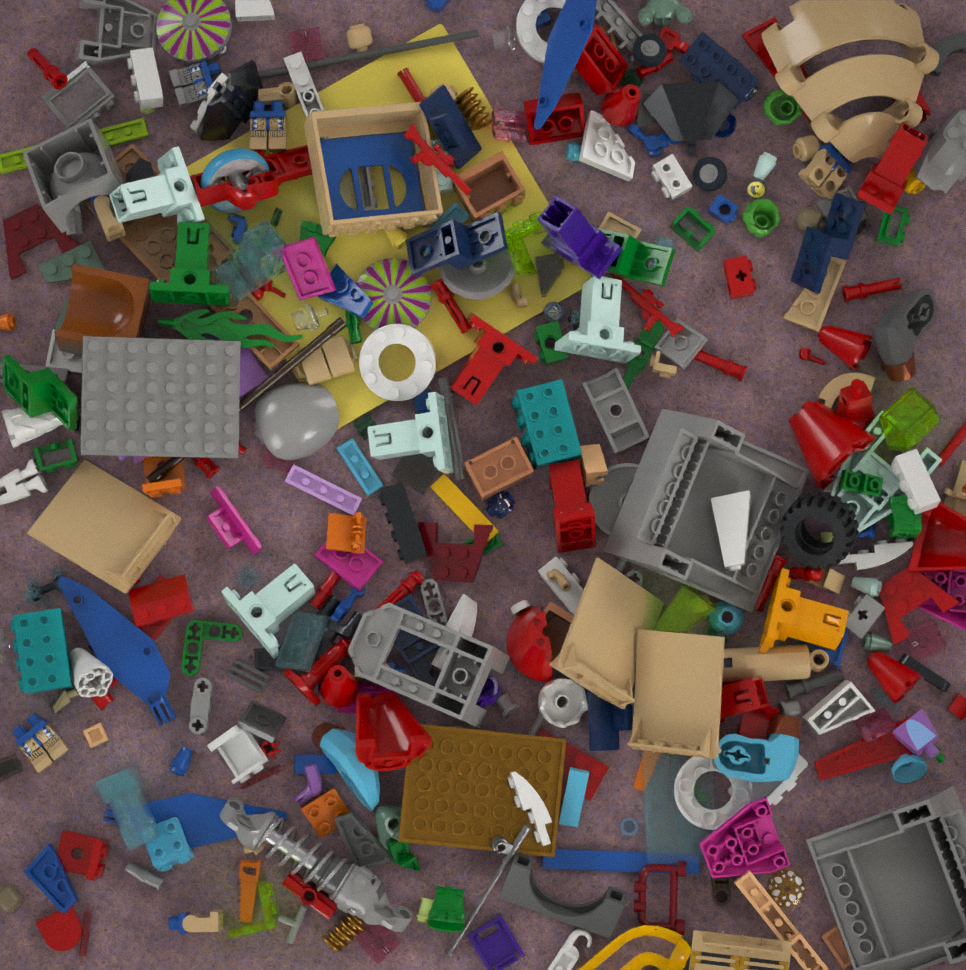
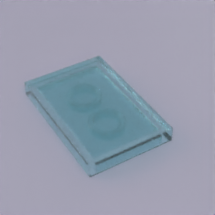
(301, 641)

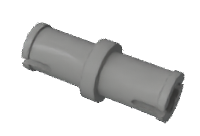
(144, 875)

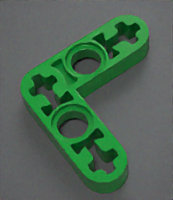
(204, 633)

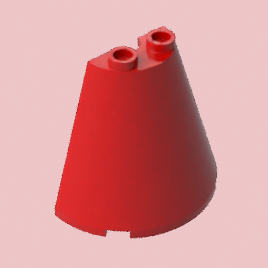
(826, 440)
(940, 542)
(528, 646)
(387, 732)

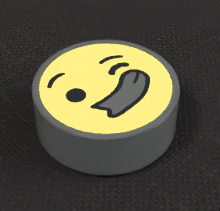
(756, 188)

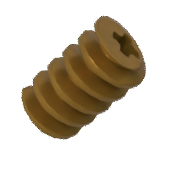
(471, 109)
(344, 932)

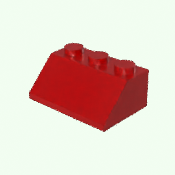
(601, 63)
(563, 123)
(161, 601)

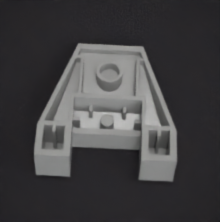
(119, 28)

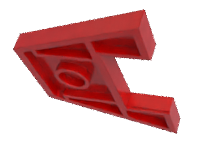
(906, 593)

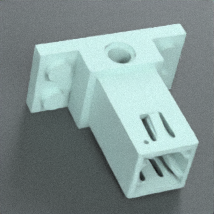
(166, 193)
(599, 324)
(414, 437)
(272, 604)

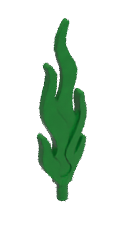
(221, 327)

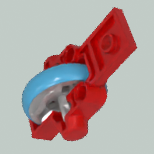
(249, 177)

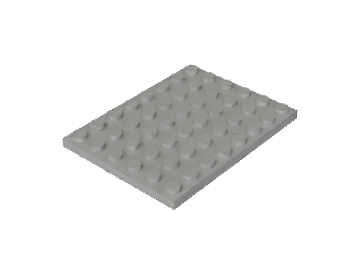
(160, 397)

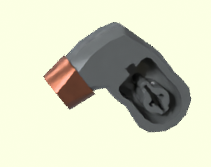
(900, 329)

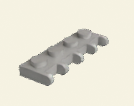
(618, 24)

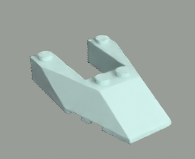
(871, 508)

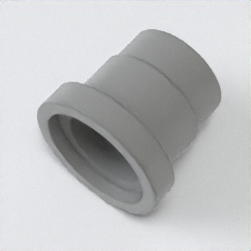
(507, 705)
(789, 708)

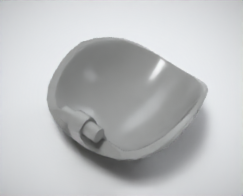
(295, 419)

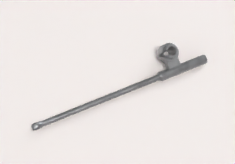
(500, 845)

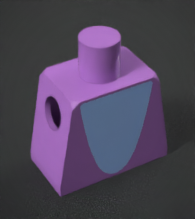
(918, 735)

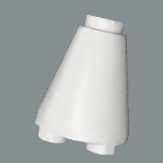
(89, 674)

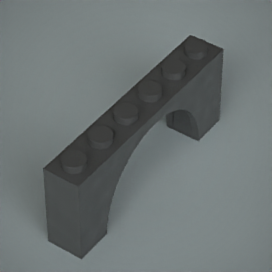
(596, 916)

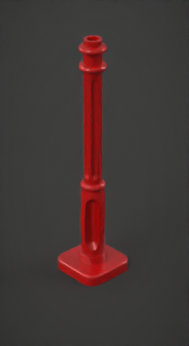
(306, 682)

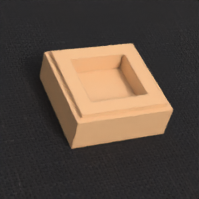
(95, 735)

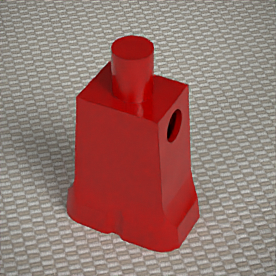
(856, 403)
(757, 722)

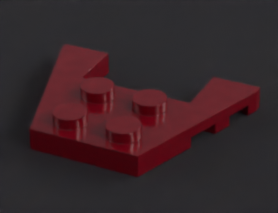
(27, 231)
(454, 561)

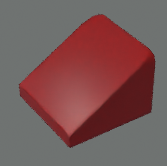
(958, 707)

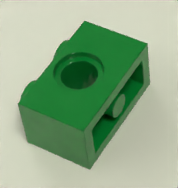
(549, 332)

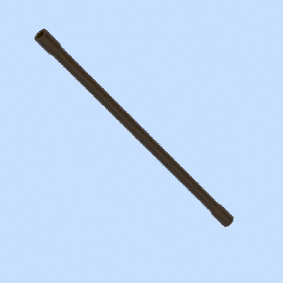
(332, 330)

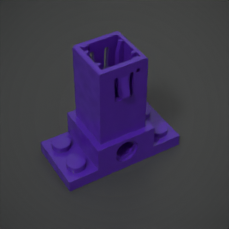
(577, 239)

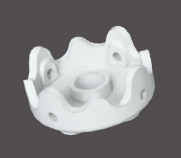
(575, 704)

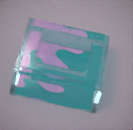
(247, 577)

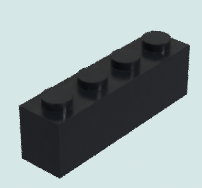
(403, 522)

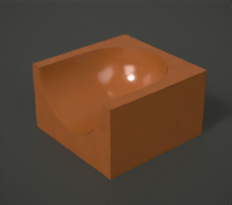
(103, 306)

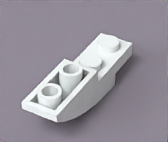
(303, 83)
(881, 554)
(461, 620)
(528, 798)

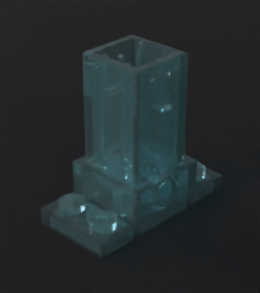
(254, 262)
(129, 806)

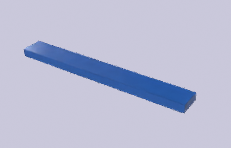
(604, 861)

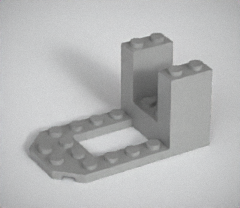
(459, 679)

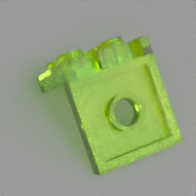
(517, 247)
(269, 909)

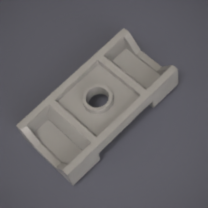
(620, 430)

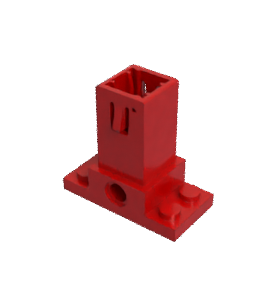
(887, 179)
(485, 362)
(572, 514)
(734, 701)

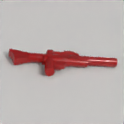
(430, 157)
(649, 311)

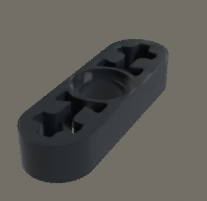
(928, 675)

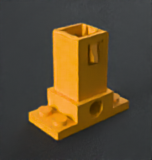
(800, 618)

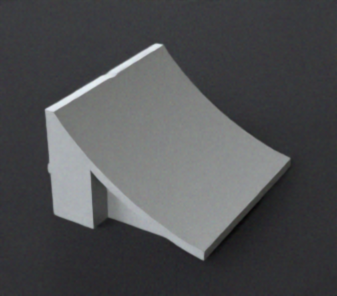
(670, 515)
(899, 883)

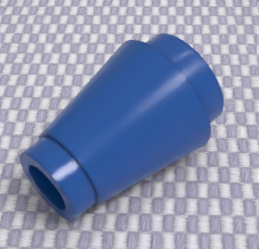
(181, 761)

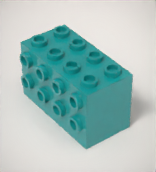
(546, 424)
(41, 651)

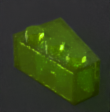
(685, 611)

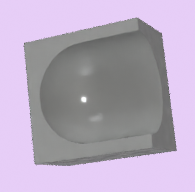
(72, 169)

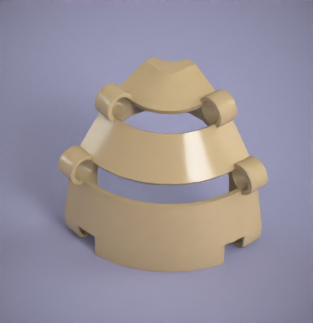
(830, 23)

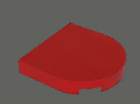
(61, 930)

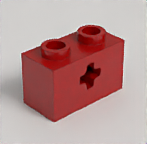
(738, 288)

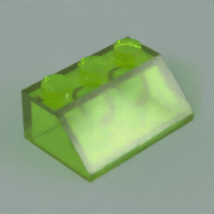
(908, 420)

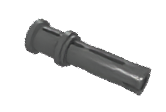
(805, 685)

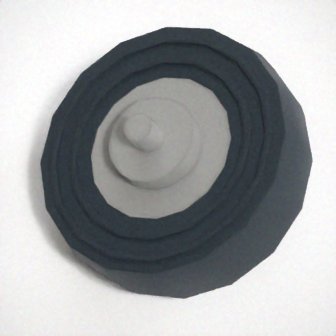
(649, 50)
(710, 174)

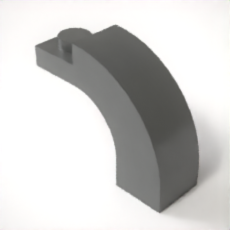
(947, 46)

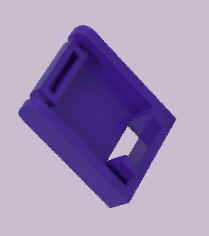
(498, 947)

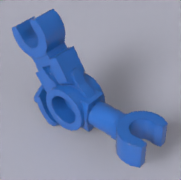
(651, 142)
(345, 606)

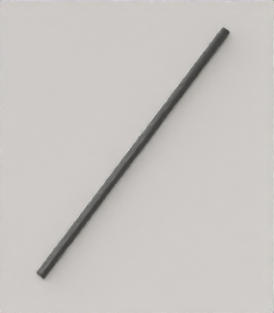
(375, 52)

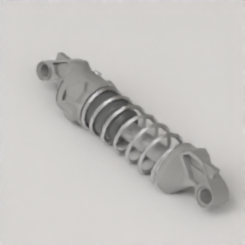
(350, 886)

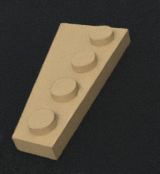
(812, 307)

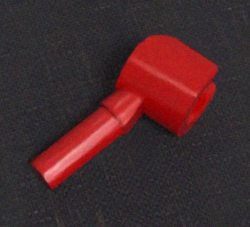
(268, 287)
(804, 354)

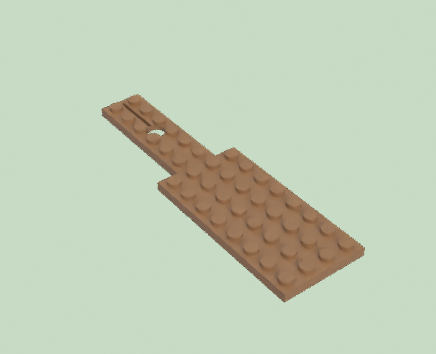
(155, 245)

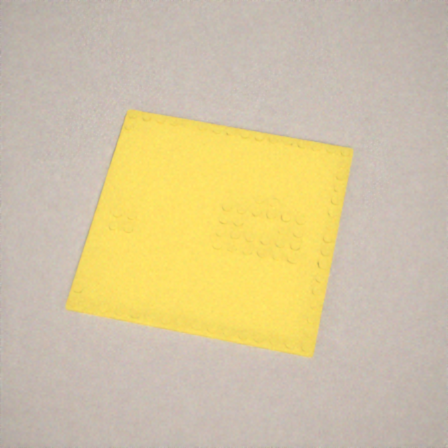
(377, 86)

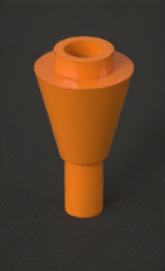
(7, 322)

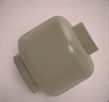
(809, 217)
(10, 898)

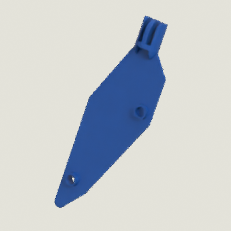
(563, 52)
(122, 648)
(198, 817)

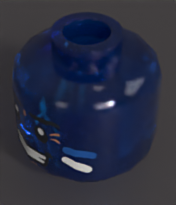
(500, 504)

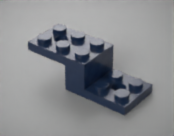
(832, 241)
(456, 244)
(415, 650)

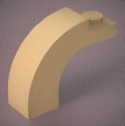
(832, 389)

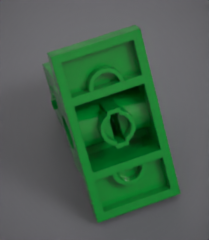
(191, 276)

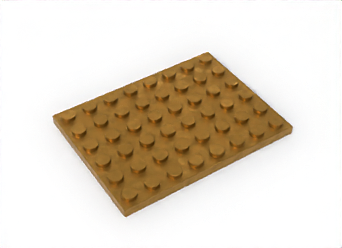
(463, 793)

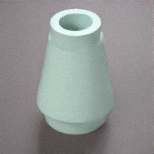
(764, 165)
(867, 585)

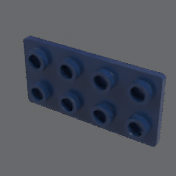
(714, 64)
(450, 126)
(605, 722)

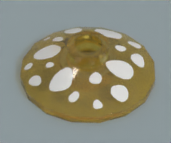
(776, 888)

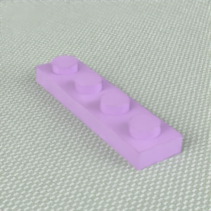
(323, 490)

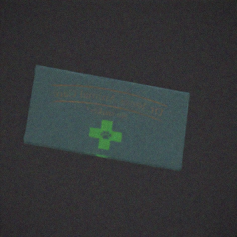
(668, 832)

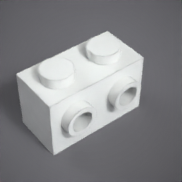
(671, 177)

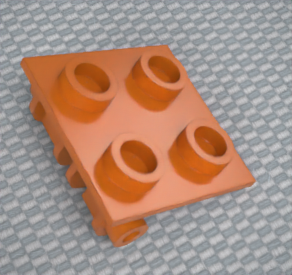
(346, 532)
(323, 812)

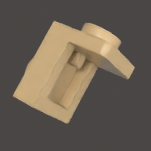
(665, 370)

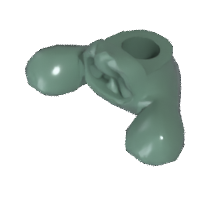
(663, 12)
(387, 823)

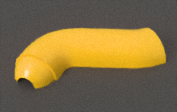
(675, 962)

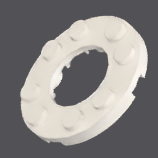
(526, 27)
(424, 357)
(692, 810)

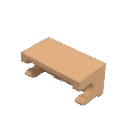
(592, 464)

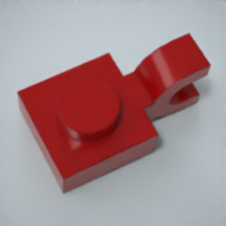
(672, 40)

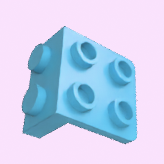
(170, 846)

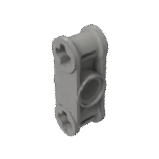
(201, 706)

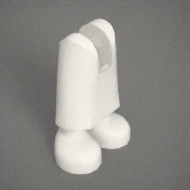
(18, 487)

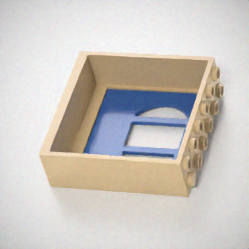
(364, 139)

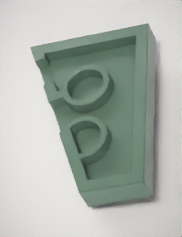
(60, 267)

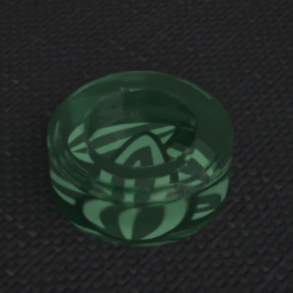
(276, 217)

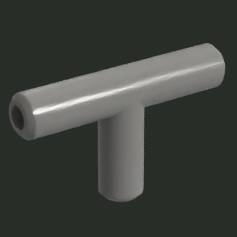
(294, 923)

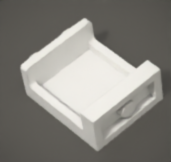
(240, 753)

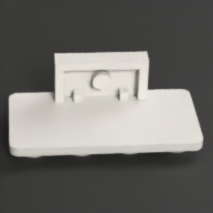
(774, 789)

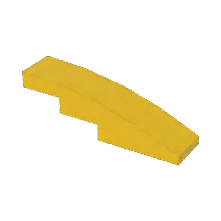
(460, 504)

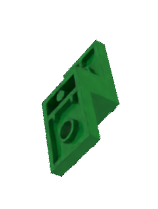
(635, 257)
(40, 392)

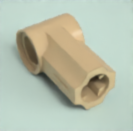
(285, 93)

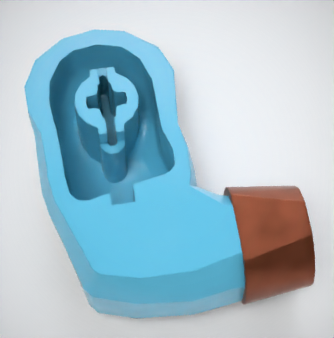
(339, 747)
(760, 758)

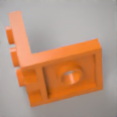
(172, 483)

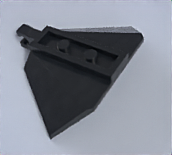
(234, 105)
(691, 110)

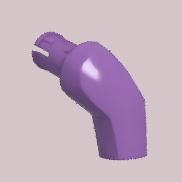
(314, 785)

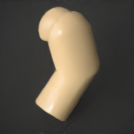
(516, 296)
(560, 578)

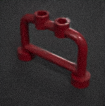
(640, 886)

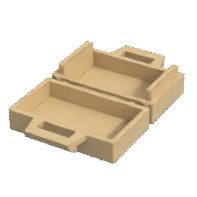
(335, 358)

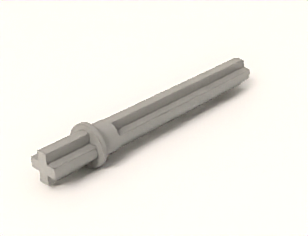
(456, 453)

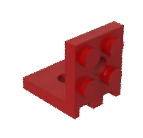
(93, 856)

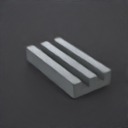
(263, 683)

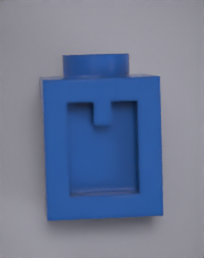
(242, 226)

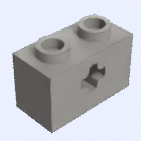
(872, 612)

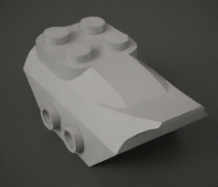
(945, 154)

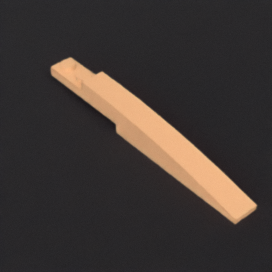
(778, 922)

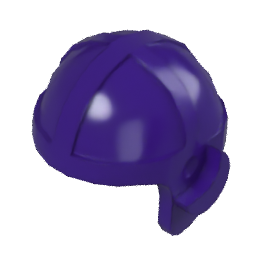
(489, 692)

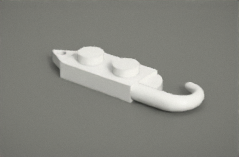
(568, 953)

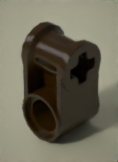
(721, 884)

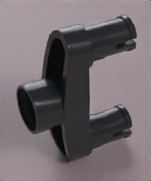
(335, 629)

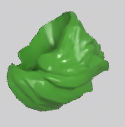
(781, 107)
(761, 217)

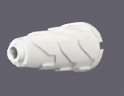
(23, 428)

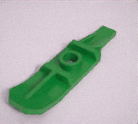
(647, 341)

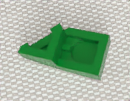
(402, 855)

